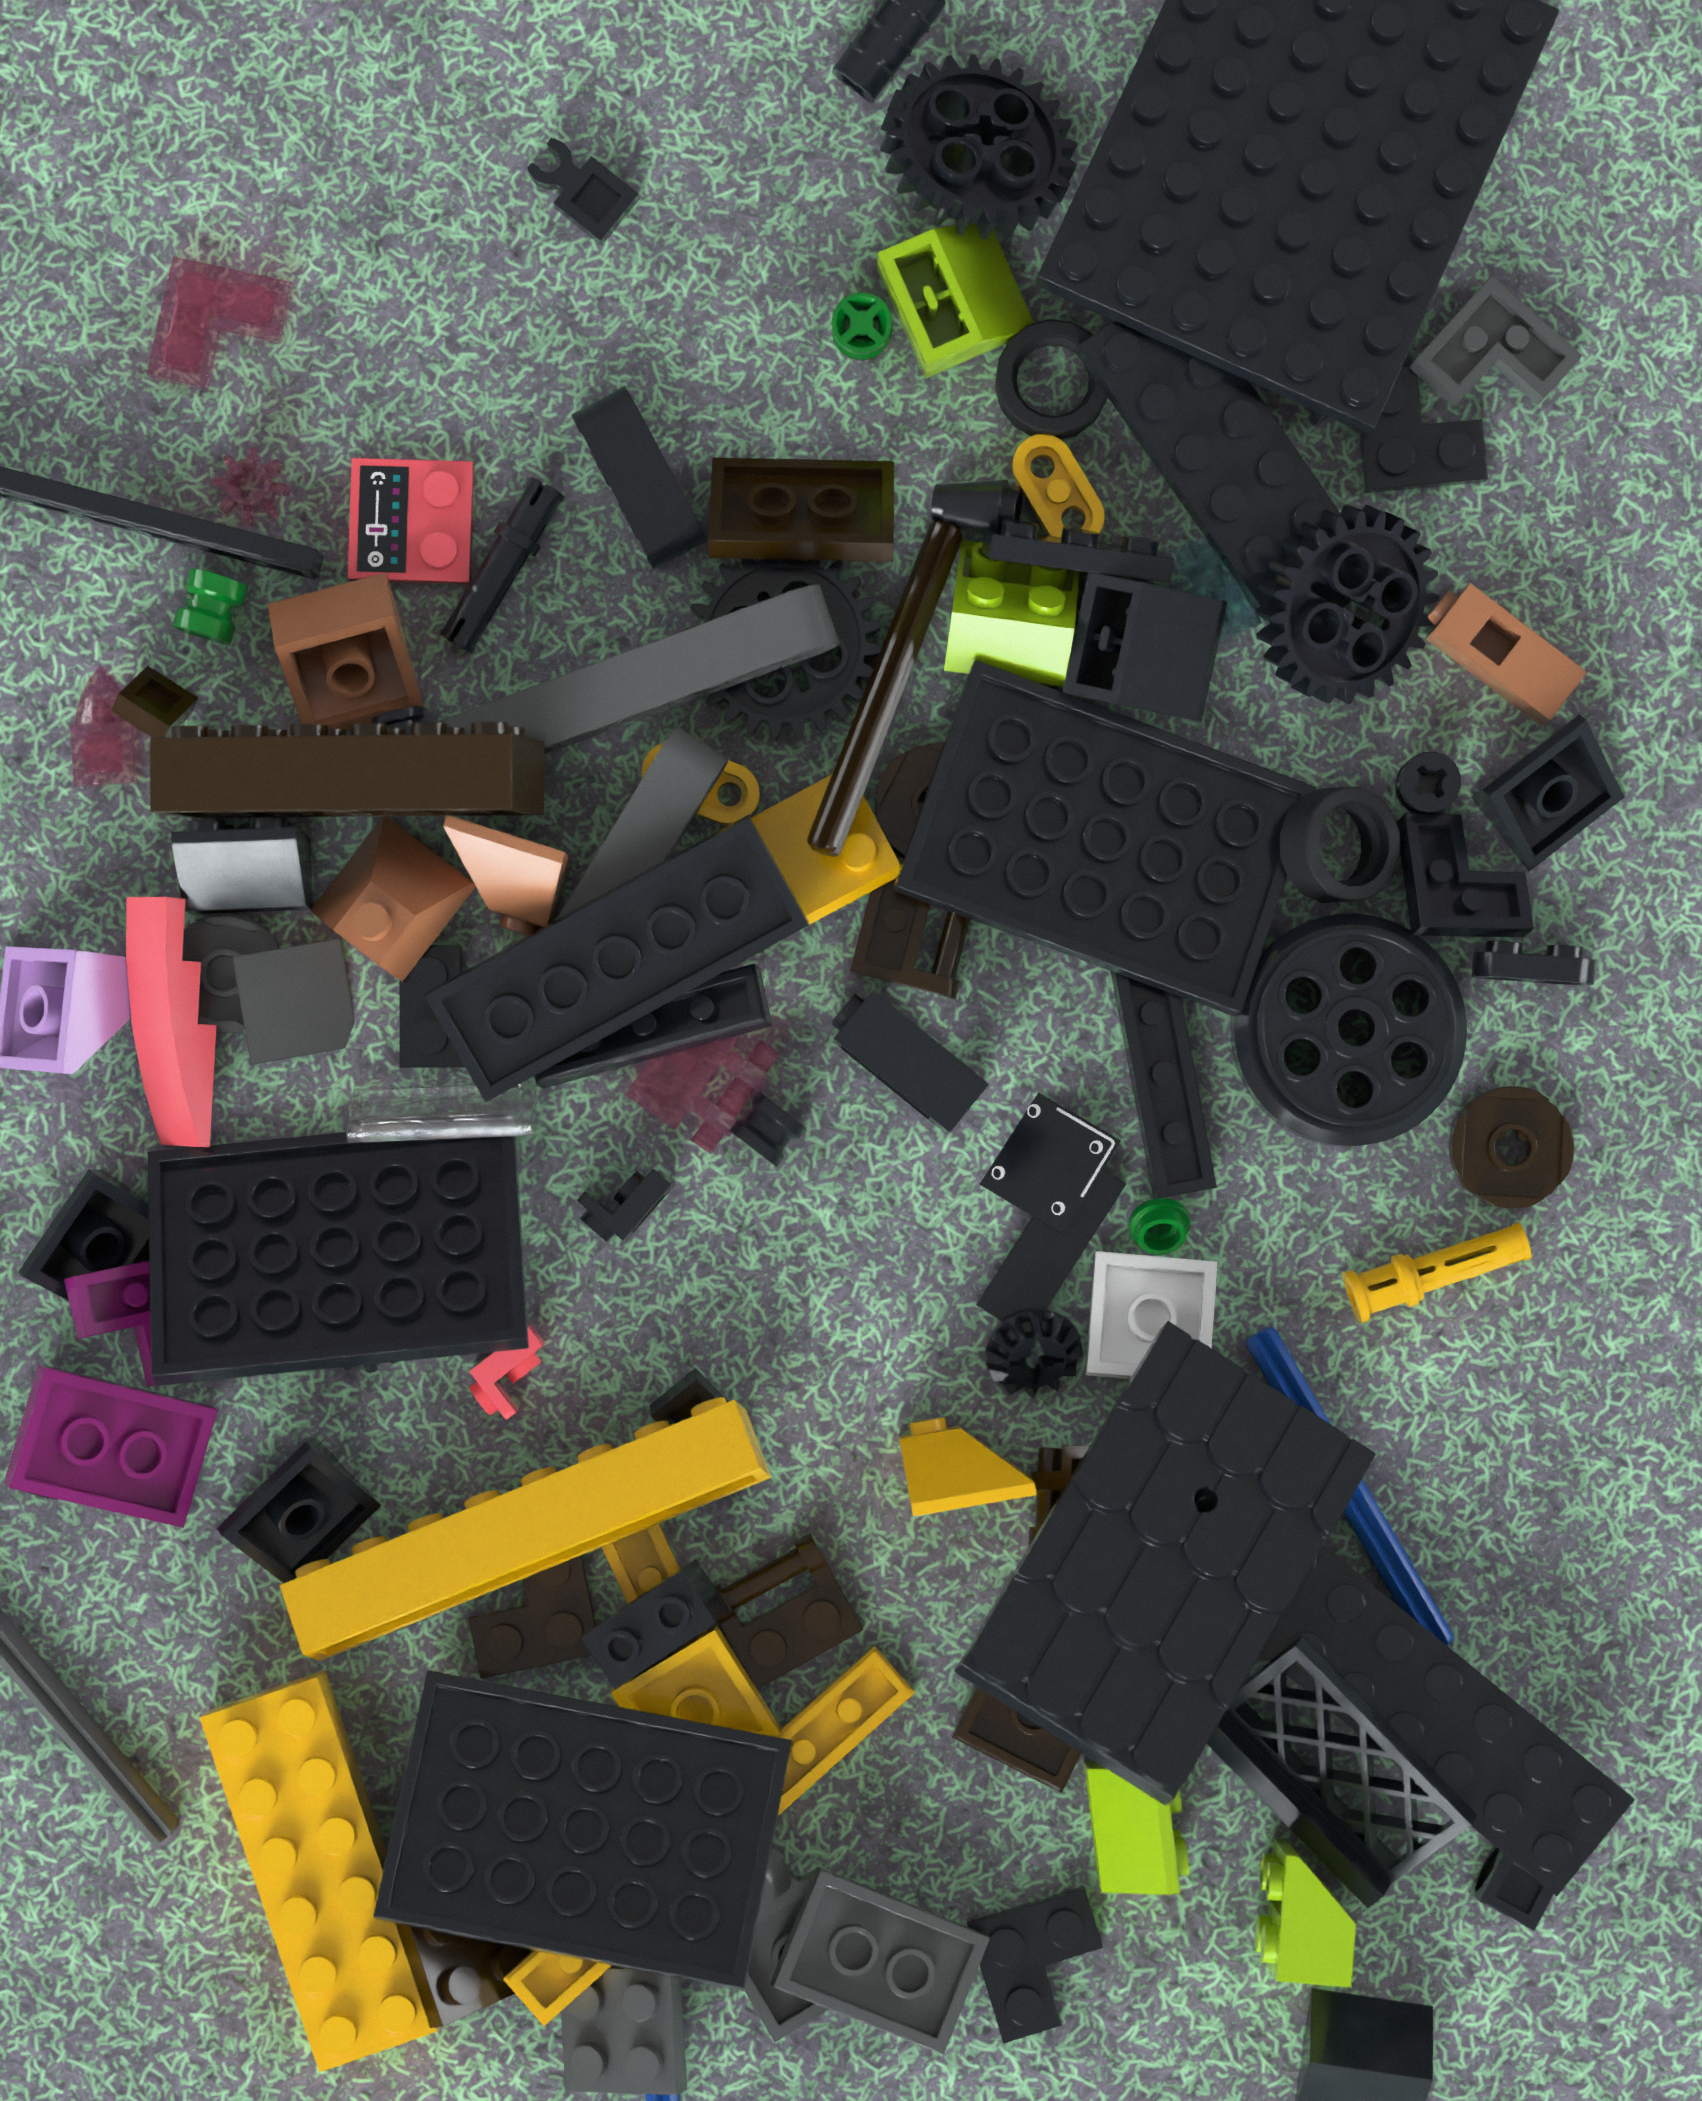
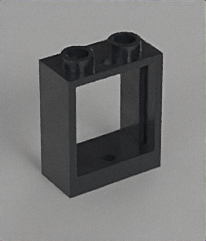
(907, 1060)

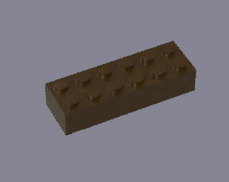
(343, 775)

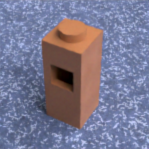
(1503, 653)

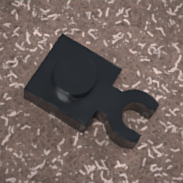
(589, 196)

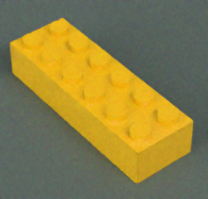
(317, 1866)

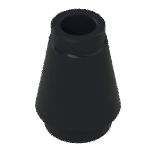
(977, 504)

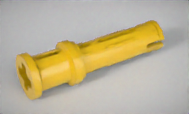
(1403, 1272)

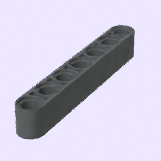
(666, 671)

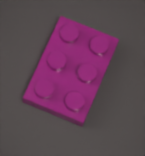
(110, 1446)

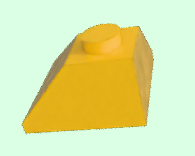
(956, 1470)

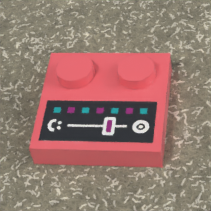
(411, 520)

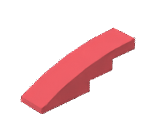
(171, 1046)

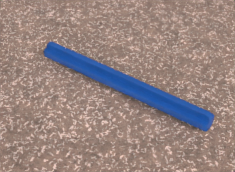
(1362, 1508)

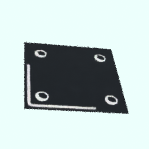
(1050, 1163)

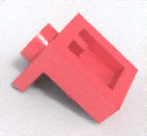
(513, 1364)

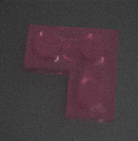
(203, 303)

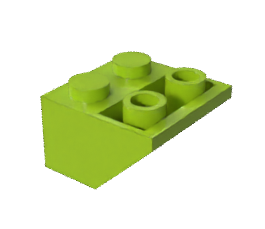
(952, 295)
(1012, 617)
(1133, 1836)
(1306, 1927)

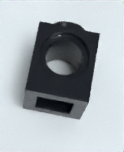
(1510, 1890)

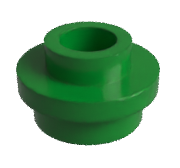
(1159, 1225)

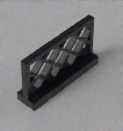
(1305, 1793)

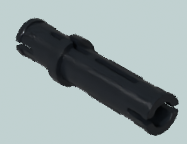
(502, 564)

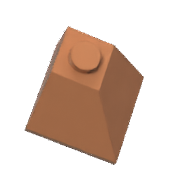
(512, 874)
(393, 898)

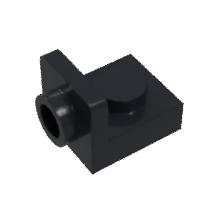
(637, 1201)

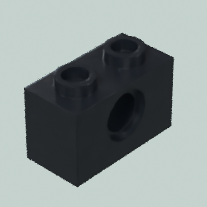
(655, 1624)

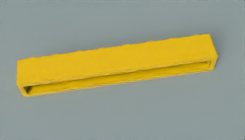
(524, 1529)

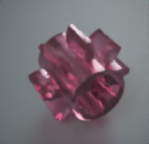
(262, 499)

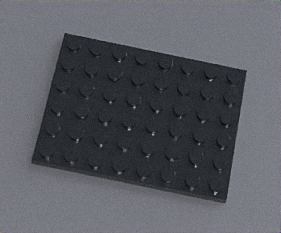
(1296, 183)

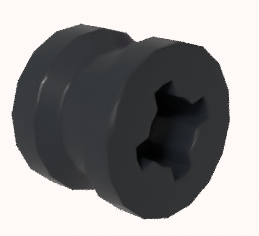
(1418, 790)
(768, 1129)

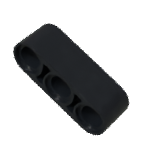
(639, 477)

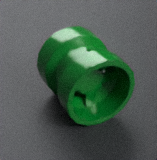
(208, 612)

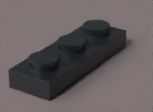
(1077, 551)

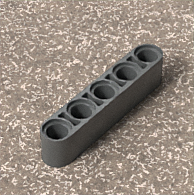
(652, 817)

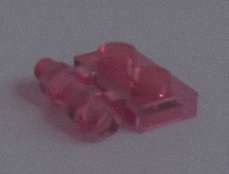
(674, 1082)

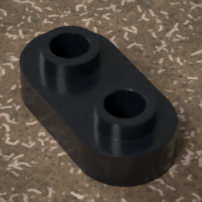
(1559, 966)

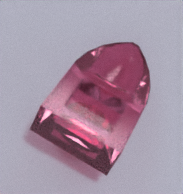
(101, 739)

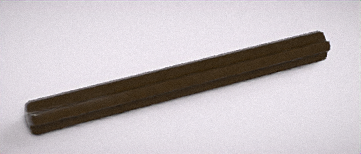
(884, 688)

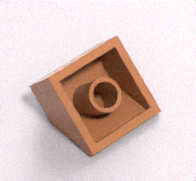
(344, 653)

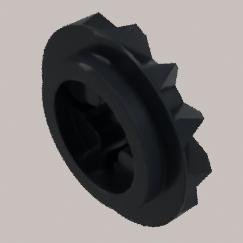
(1014, 1342)

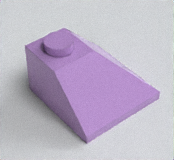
(59, 1007)

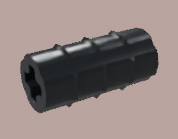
(885, 44)

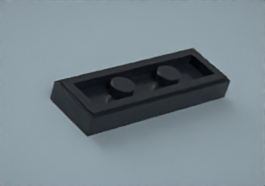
(1045, 1256)

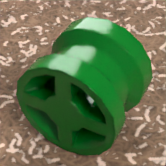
(861, 310)

